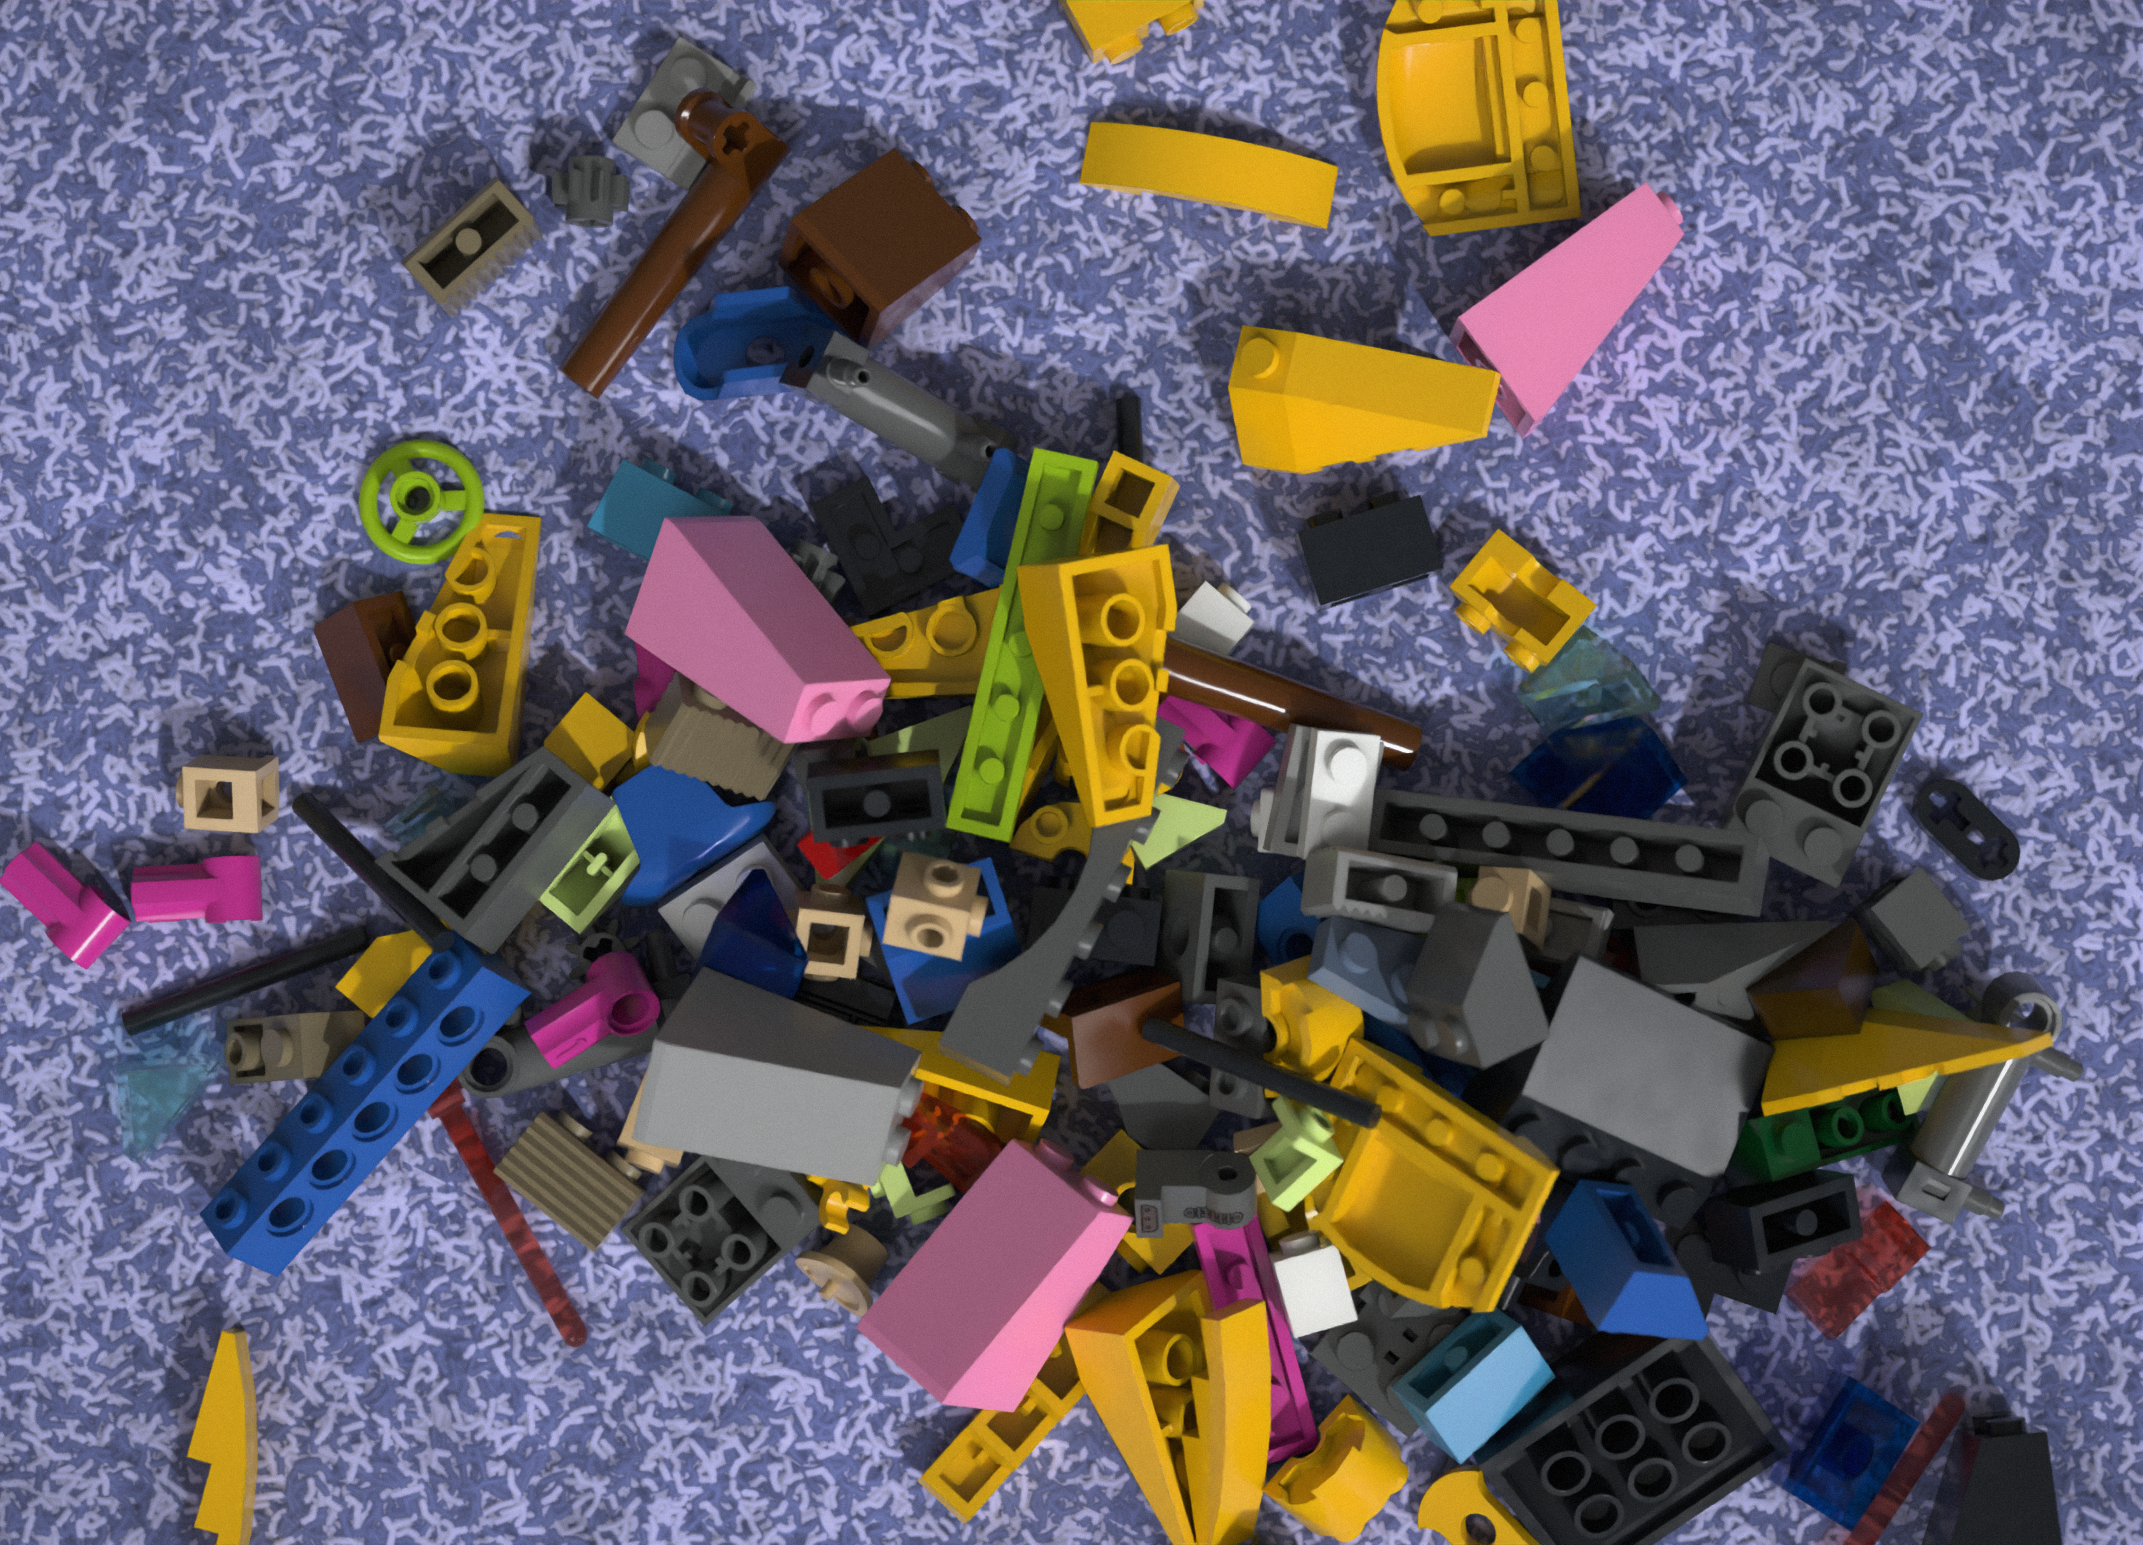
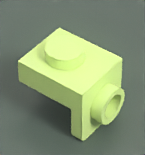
(1297, 1154)
(902, 1199)

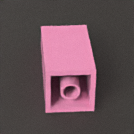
(1566, 303)
(755, 631)
(999, 1278)

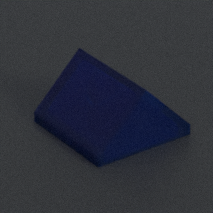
(1601, 770)
(755, 940)
(1844, 1450)

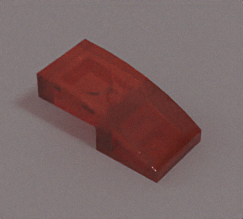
(950, 1142)
(1858, 1271)

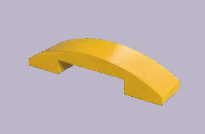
(1209, 171)

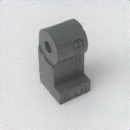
(1193, 1189)

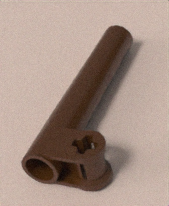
(740, 163)
(1277, 700)

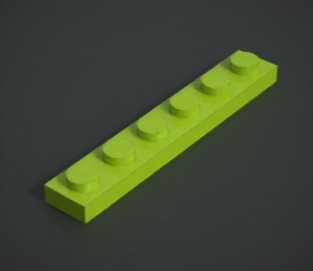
(1010, 685)

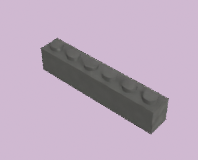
(1577, 850)

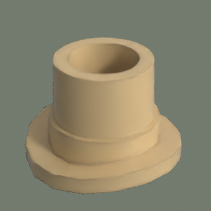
(846, 1268)

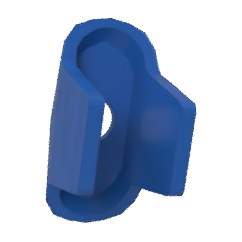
(714, 345)
(680, 830)

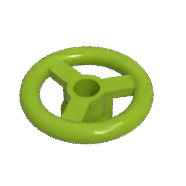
(408, 482)

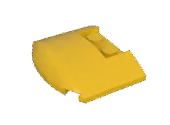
(1477, 113)
(1431, 1193)

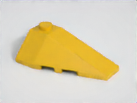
(1334, 401)
(1100, 654)
(466, 671)
(1889, 1052)
(1006, 1111)
(1137, 1368)

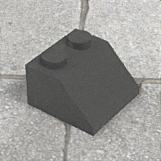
(1473, 989)

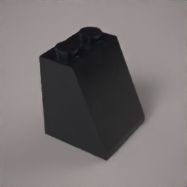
(1996, 1486)

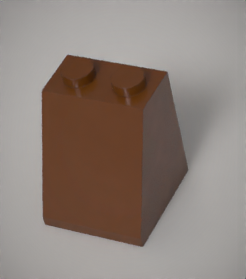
(878, 247)

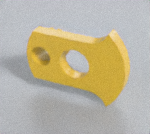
(1465, 1493)

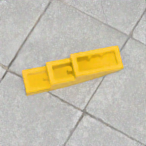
(1233, 1415)
(1001, 1440)
(228, 1441)

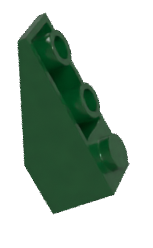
(1817, 1136)

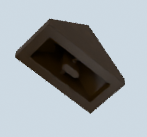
(1818, 989)

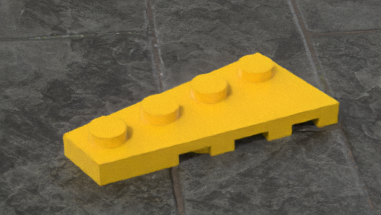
(933, 648)

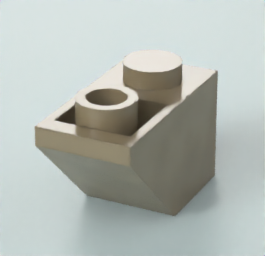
(288, 1045)

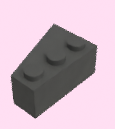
(502, 848)

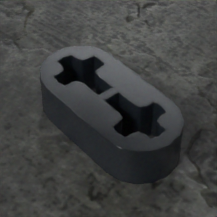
(1976, 819)

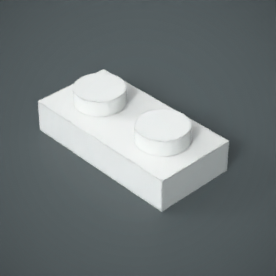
(1338, 790)

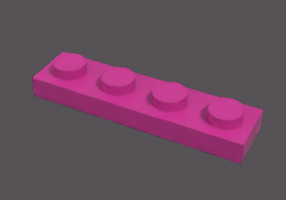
(1238, 1268)

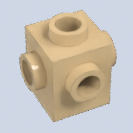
(934, 906)
(838, 951)

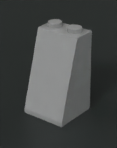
(776, 1085)

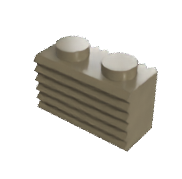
(473, 247)
(713, 741)
(571, 1178)

